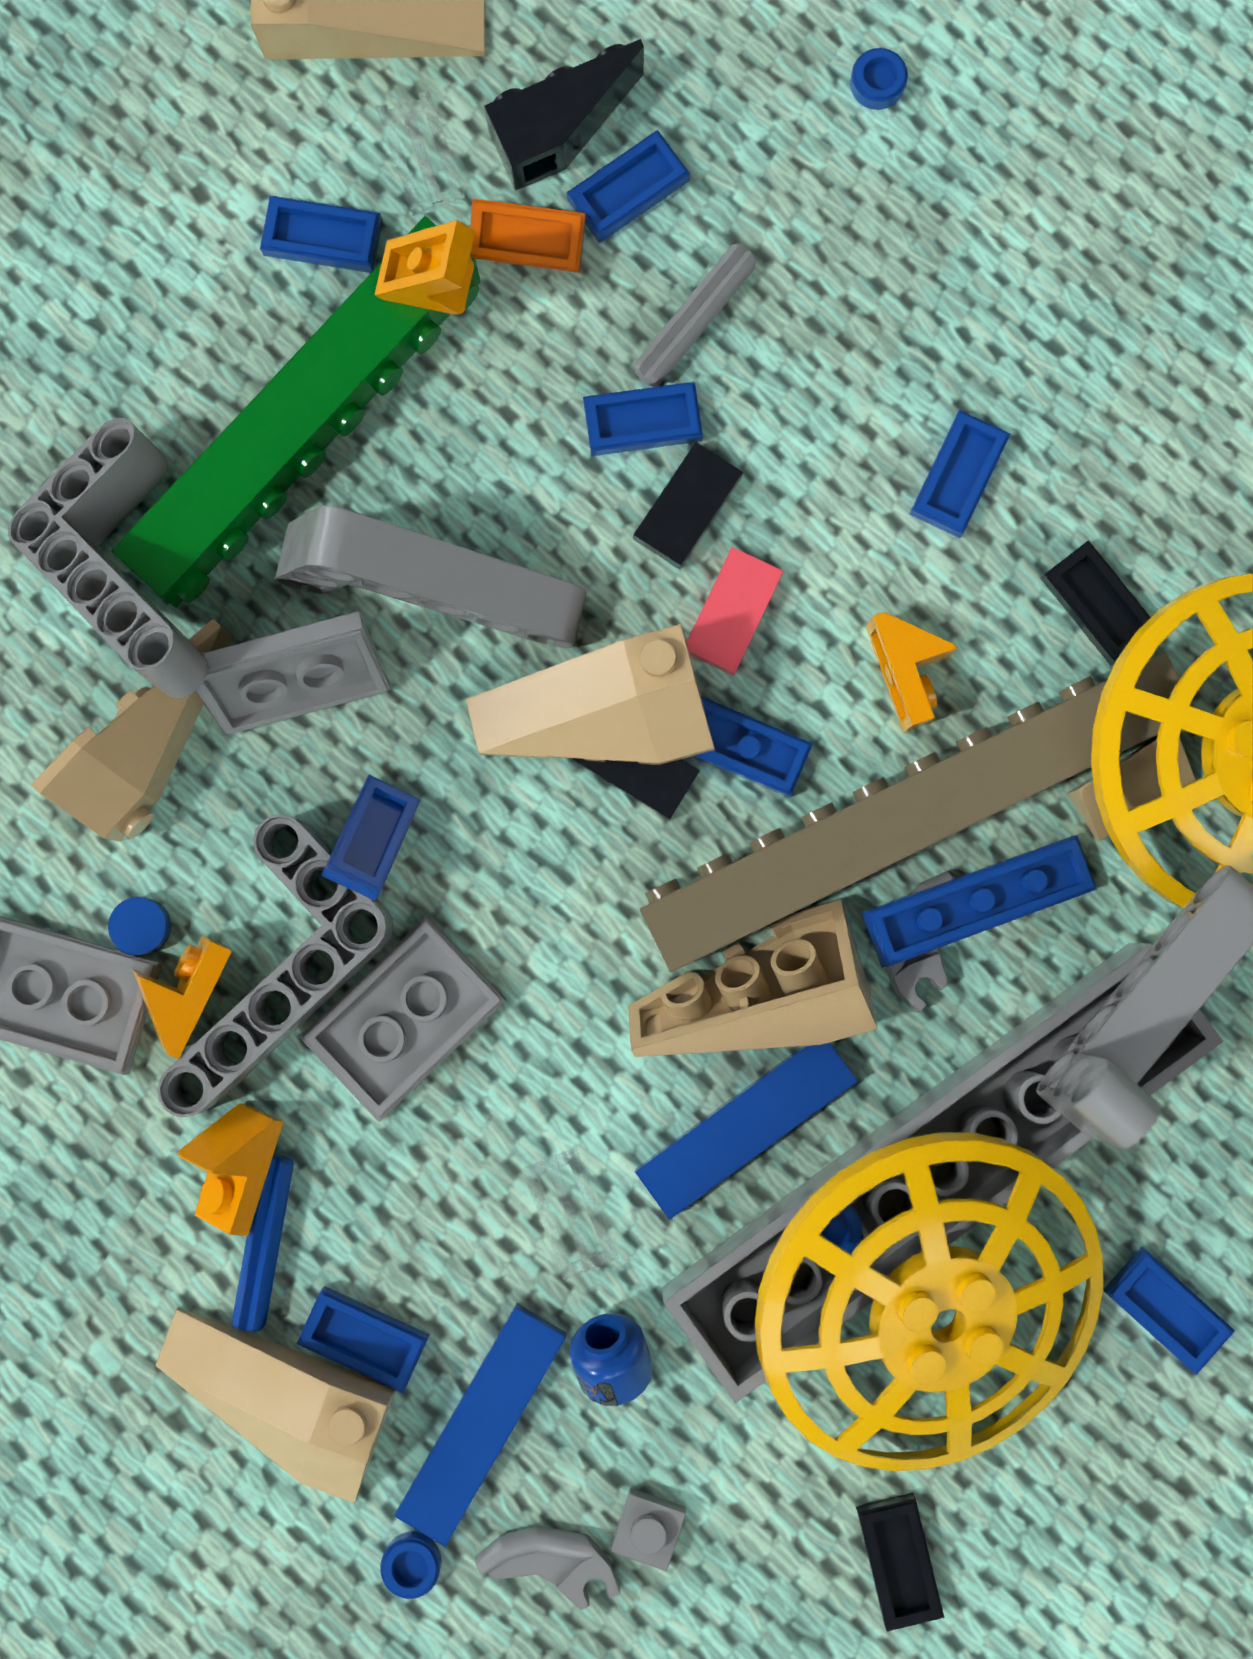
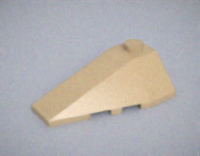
(368, 28)
(610, 704)
(122, 771)
(783, 993)
(289, 1405)

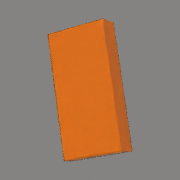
(527, 235)

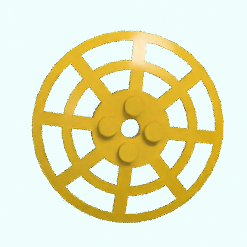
(1225, 743)
(921, 1289)

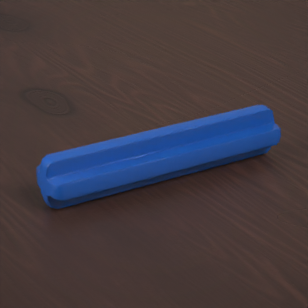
(263, 1248)

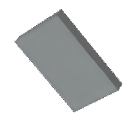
(292, 673)
(71, 996)
(402, 1018)

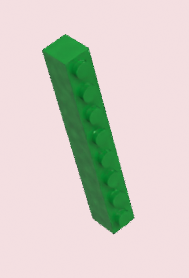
(278, 439)

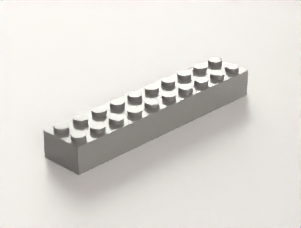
(986, 1097)

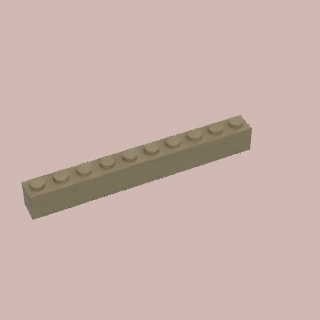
(889, 821)

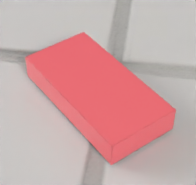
(733, 611)

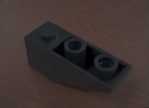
(553, 120)

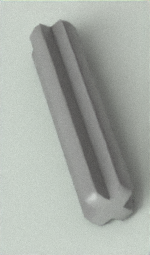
(695, 315)

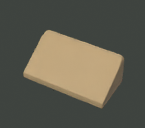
(1138, 785)

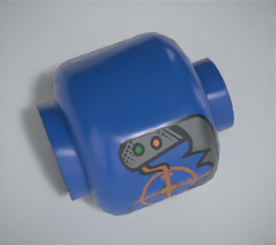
(611, 1359)

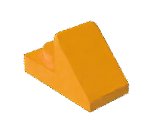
(429, 268)
(900, 652)
(178, 1009)
(237, 1160)

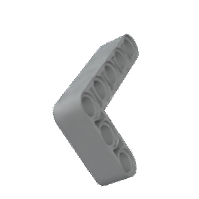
(61, 537)
(345, 547)
(291, 977)
(1101, 1068)

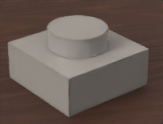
(648, 1529)

